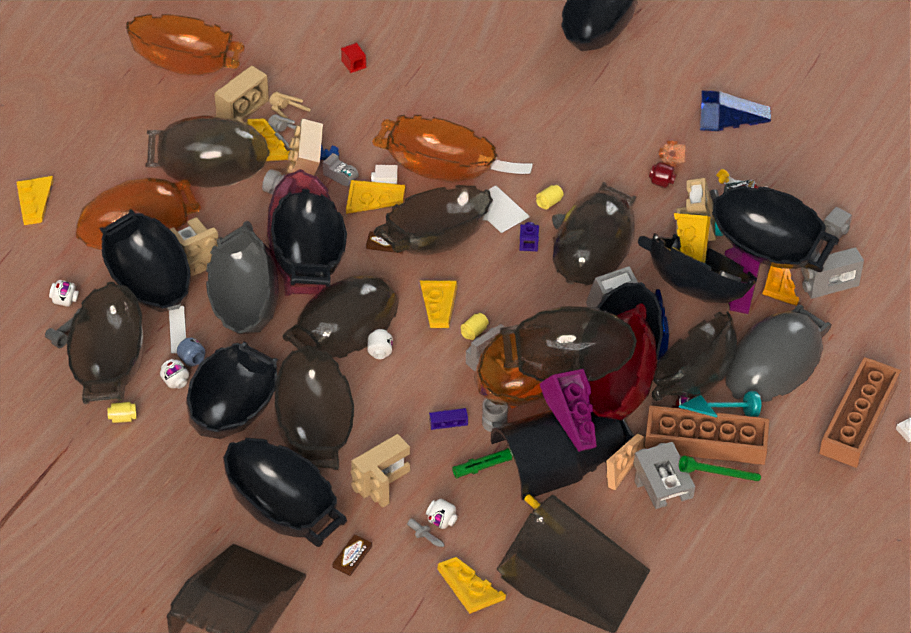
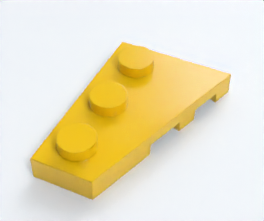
(275, 146)
(373, 195)
(33, 198)
(693, 234)
(439, 301)
(468, 587)

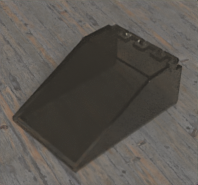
(572, 567)
(235, 594)

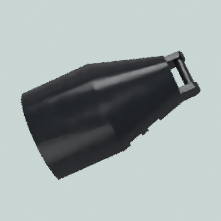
(548, 456)

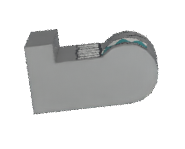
(339, 171)

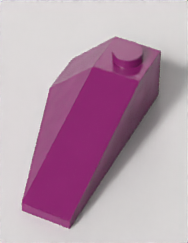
(743, 304)
(569, 401)

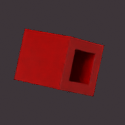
(353, 57)

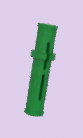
(476, 465)

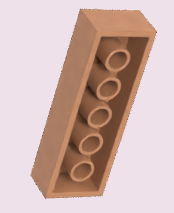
(860, 412)
(709, 437)

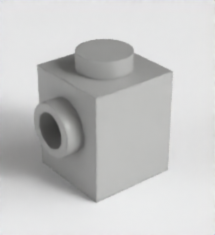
(838, 222)

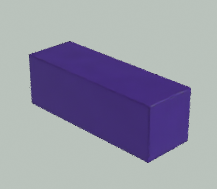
(448, 419)

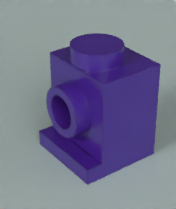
(529, 232)

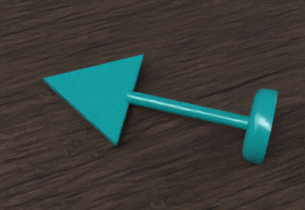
(751, 405)

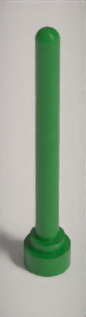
(689, 464)

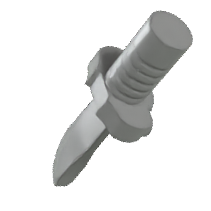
(423, 531)

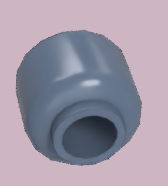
(191, 351)

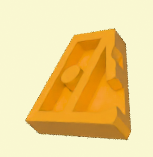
(780, 285)

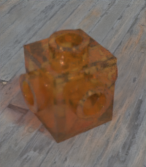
(679, 151)

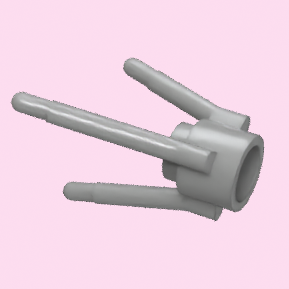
(279, 124)

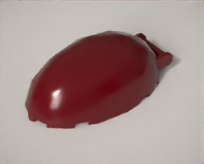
(625, 390)

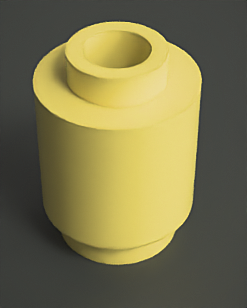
(549, 196)
(474, 326)
(122, 412)

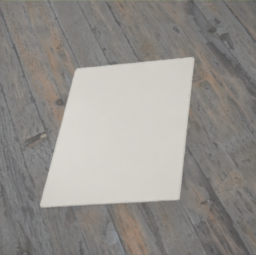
(504, 211)

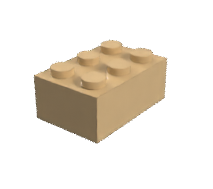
(242, 94)
(305, 147)

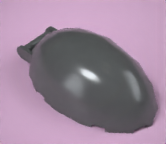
(242, 281)
(777, 354)

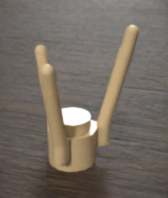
(281, 101)

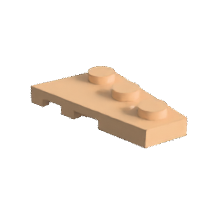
(622, 461)

